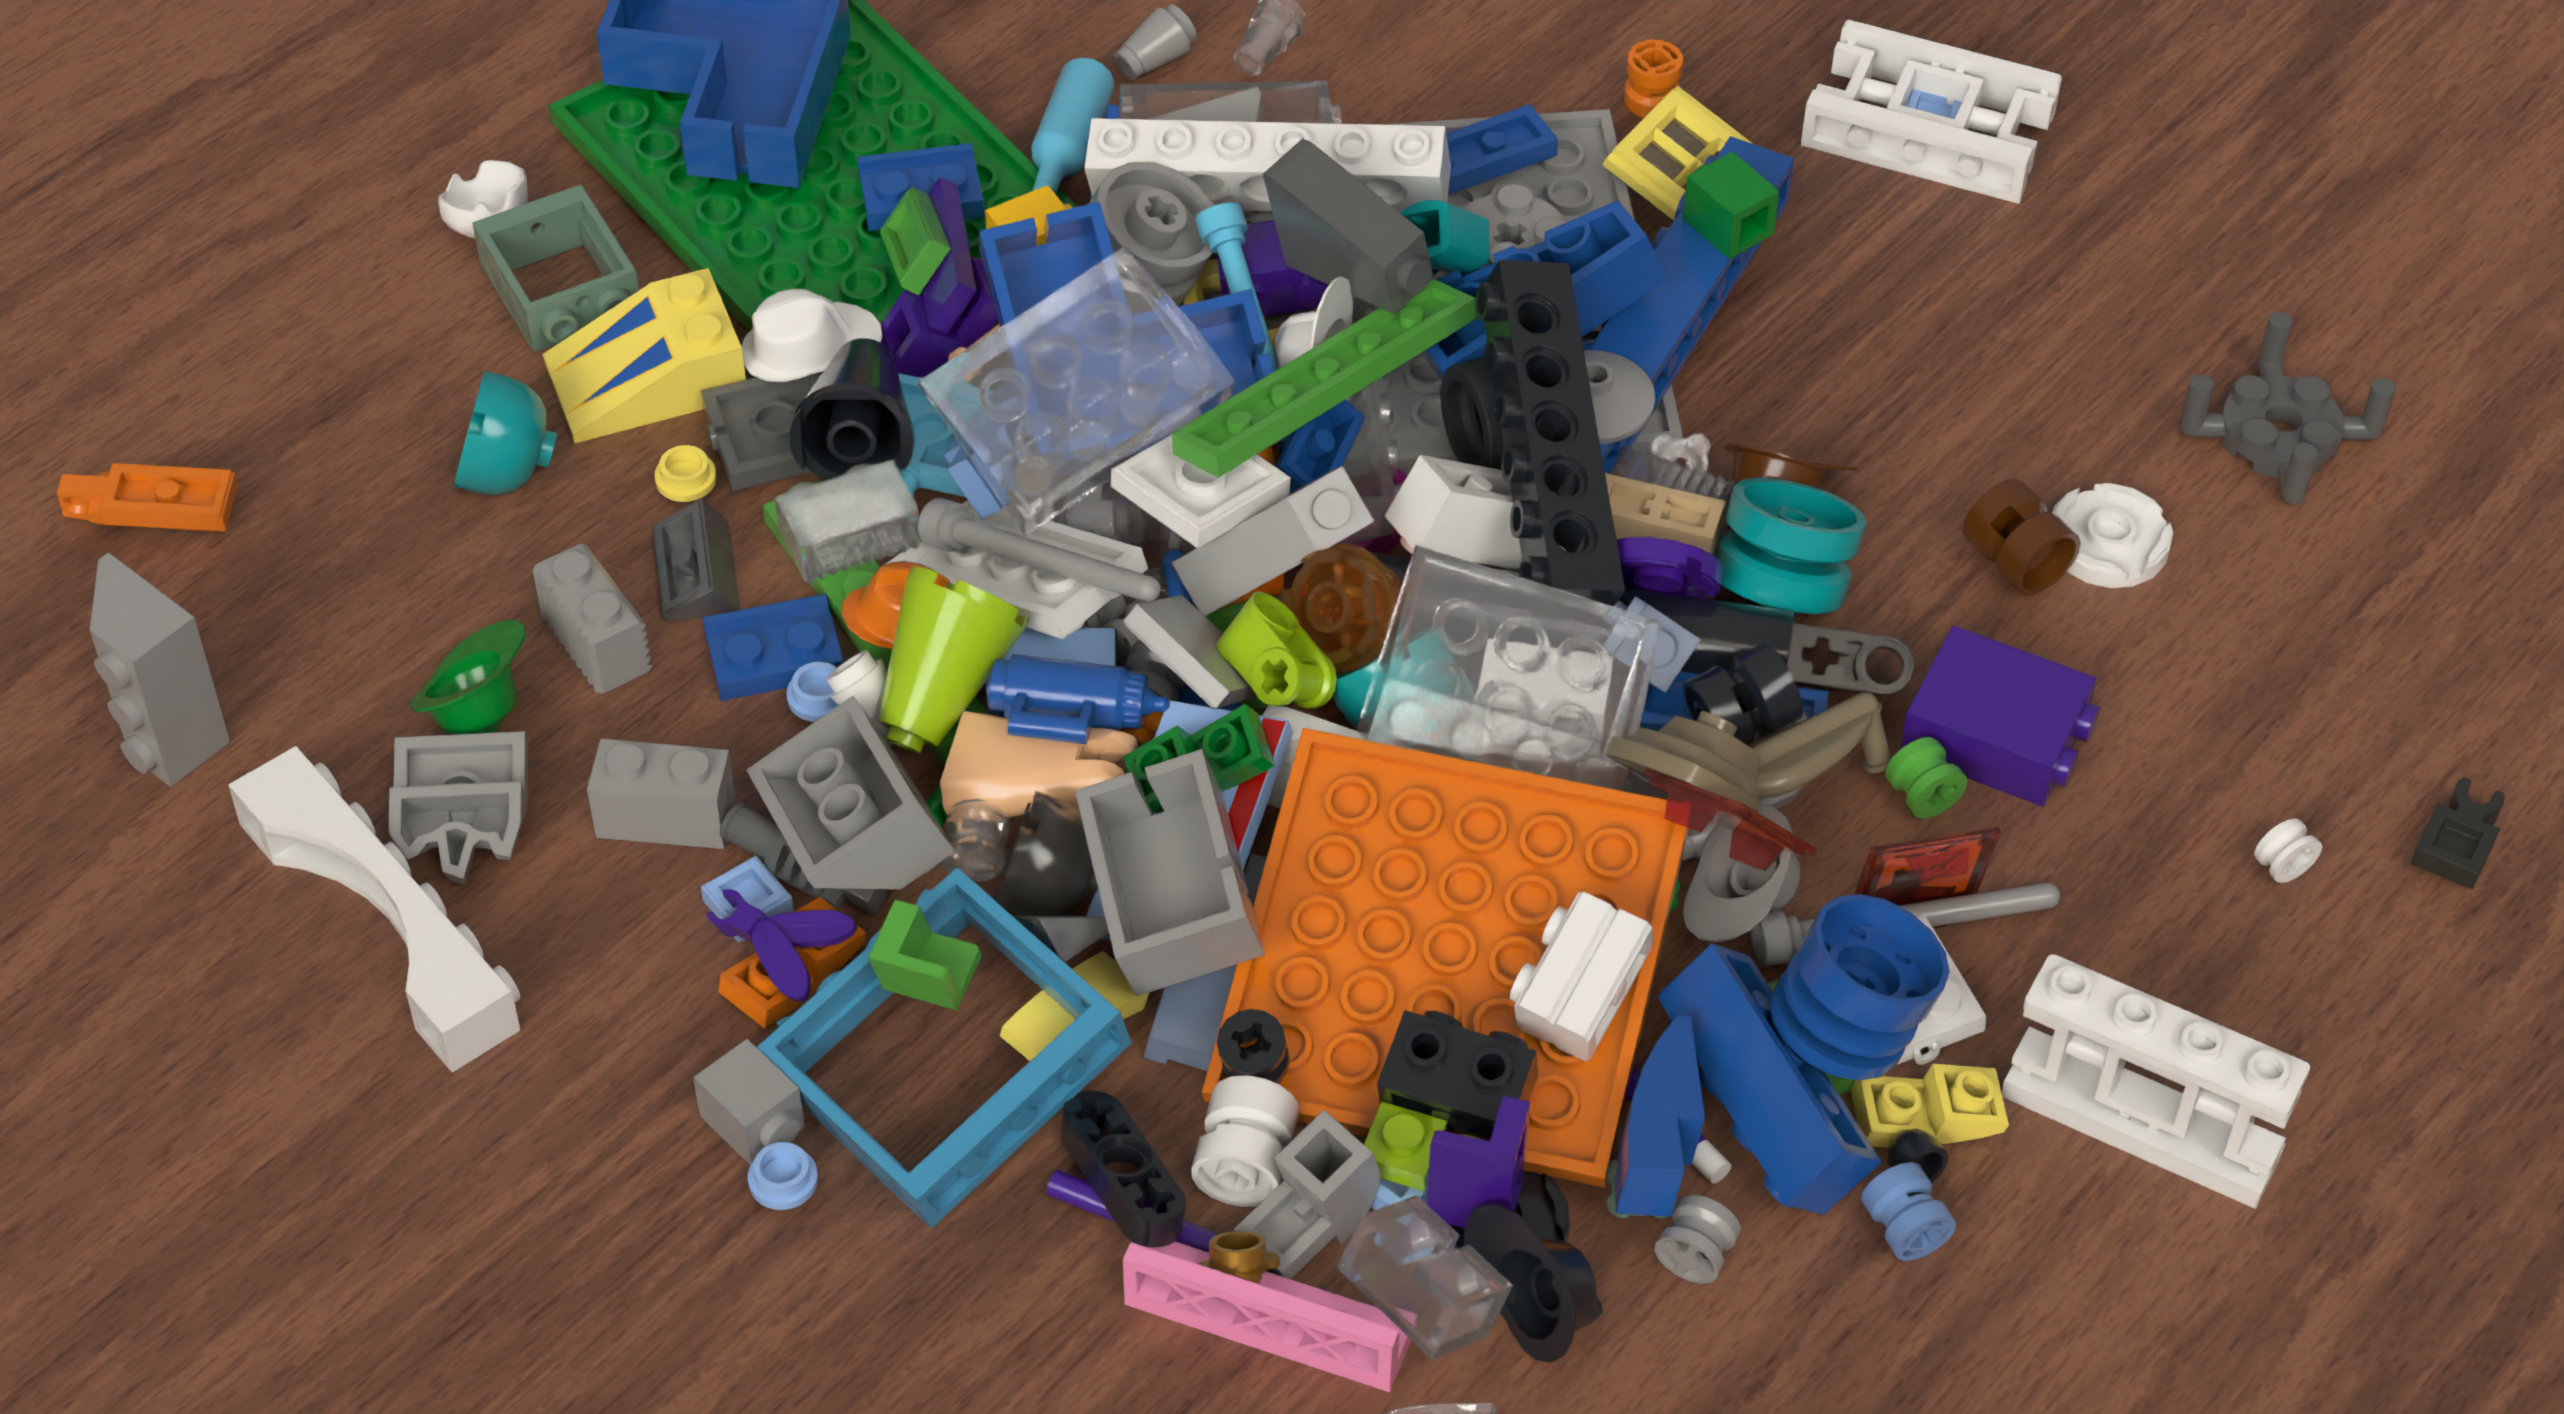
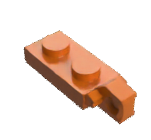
(151, 497)

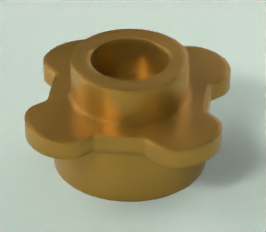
(1241, 1255)

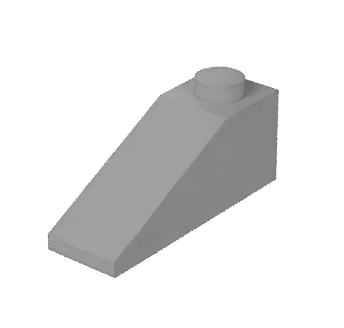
(1272, 541)

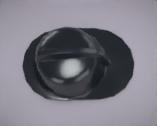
(1549, 1279)

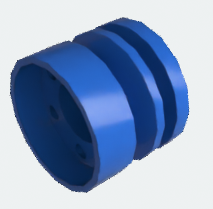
(1859, 987)

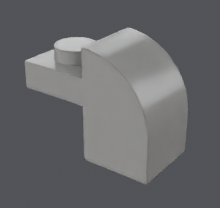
(1323, 1194)

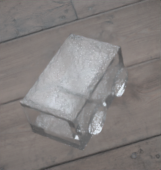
(1420, 1280)

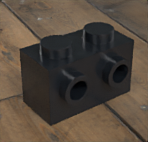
(1455, 1072)

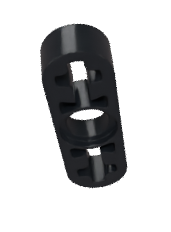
(1123, 1194)

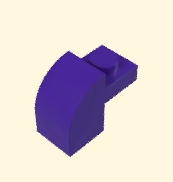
(922, 349)

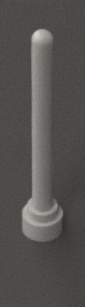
(952, 527)
(1780, 936)

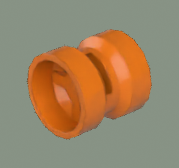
(1652, 73)

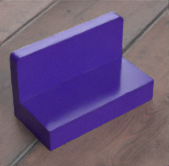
(1477, 1171)

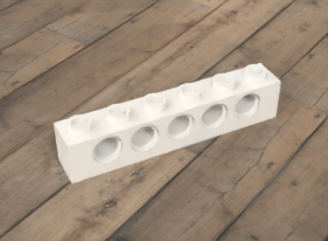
(1230, 156)

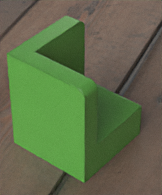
(921, 962)

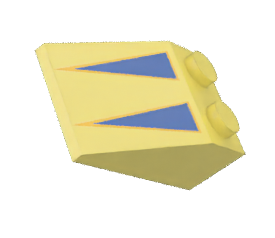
(646, 358)

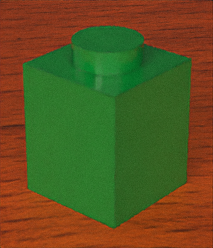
(1730, 204)

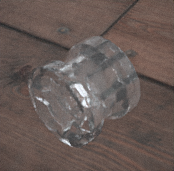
(979, 837)

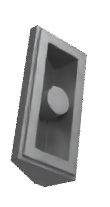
(695, 564)
(1065, 933)

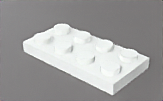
(1049, 600)

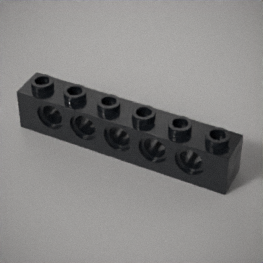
(1549, 430)

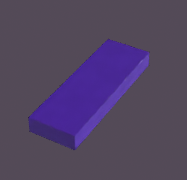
(953, 281)

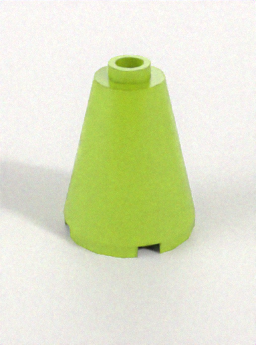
(942, 656)

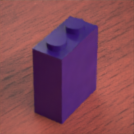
(2003, 714)

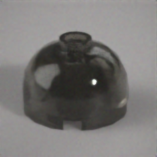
(1047, 861)

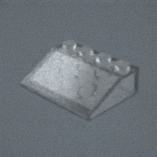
(1077, 388)
(1508, 672)

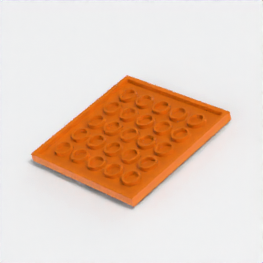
(1430, 891)

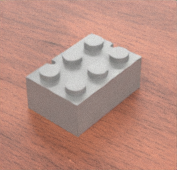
(1170, 877)

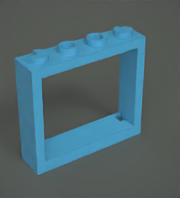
(1012, 1111)

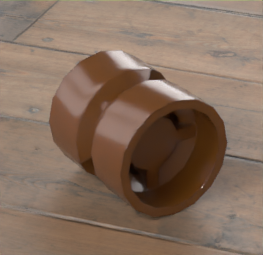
(2020, 535)

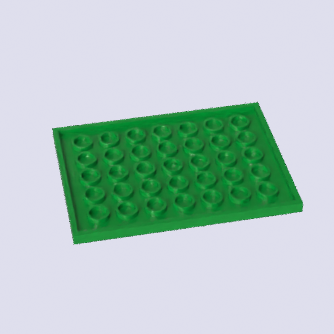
(790, 237)

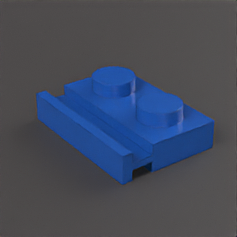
(890, 175)
(766, 644)

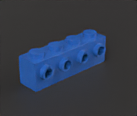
(1777, 1100)

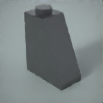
(1342, 228)

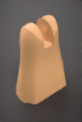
(1008, 768)

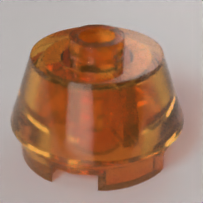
(1344, 603)

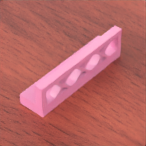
(1270, 1316)

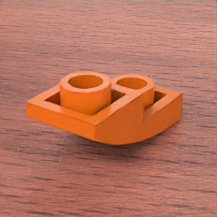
(757, 996)

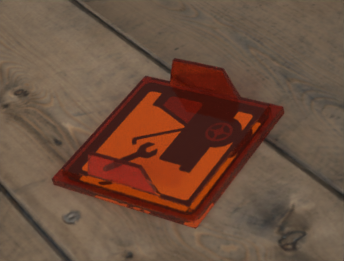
(1754, 837)
(1928, 867)

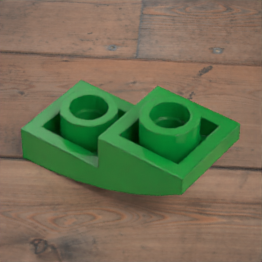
(1231, 744)

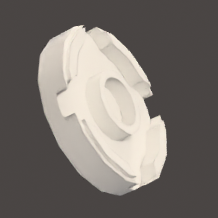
(2119, 535)

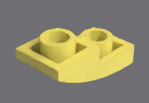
(1044, 1019)
(1947, 1103)

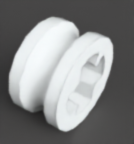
(2288, 850)

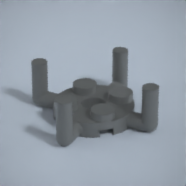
(2298, 402)

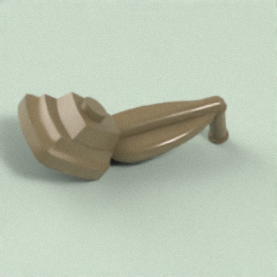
(1770, 766)

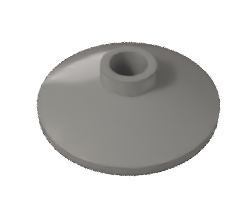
(1620, 395)

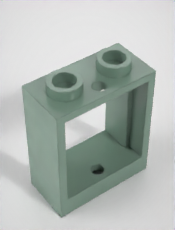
(566, 222)

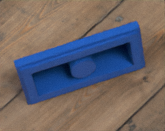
(1320, 444)

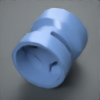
(1912, 1217)

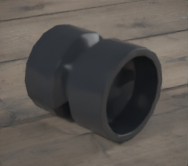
(1761, 687)

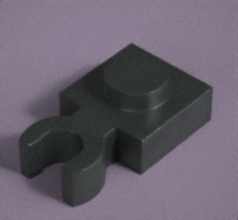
(2459, 837)

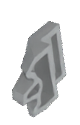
(459, 796)

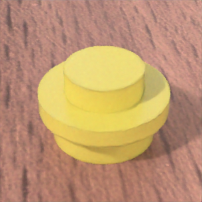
(685, 474)

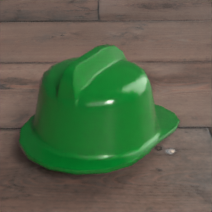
(474, 681)

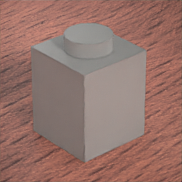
(749, 1101)

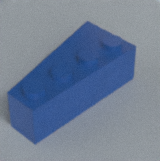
(1608, 268)

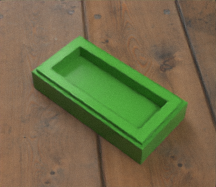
(914, 240)

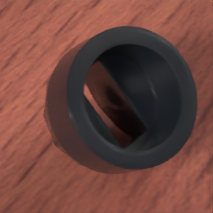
(1919, 1148)

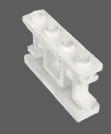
(1923, 141)
(2195, 1133)

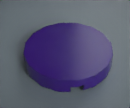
(1669, 567)

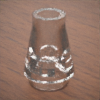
(1269, 33)

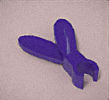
(779, 935)

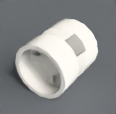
(1245, 1130)

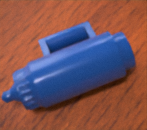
(1069, 698)

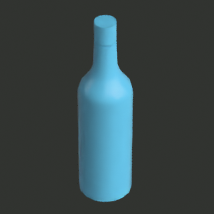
(1064, 130)

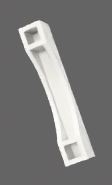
(306, 825)

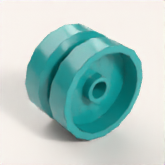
(1789, 545)

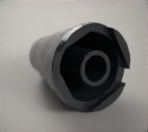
(853, 414)

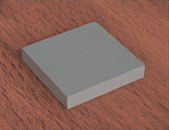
(1188, 647)

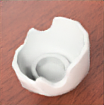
(492, 191)

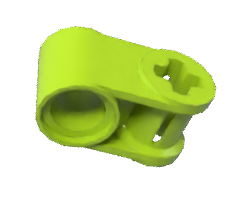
(1277, 655)

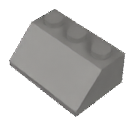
(154, 675)
(849, 805)

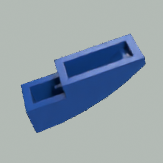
(1661, 1125)

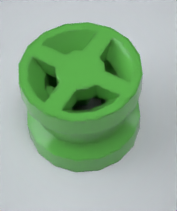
(1926, 777)

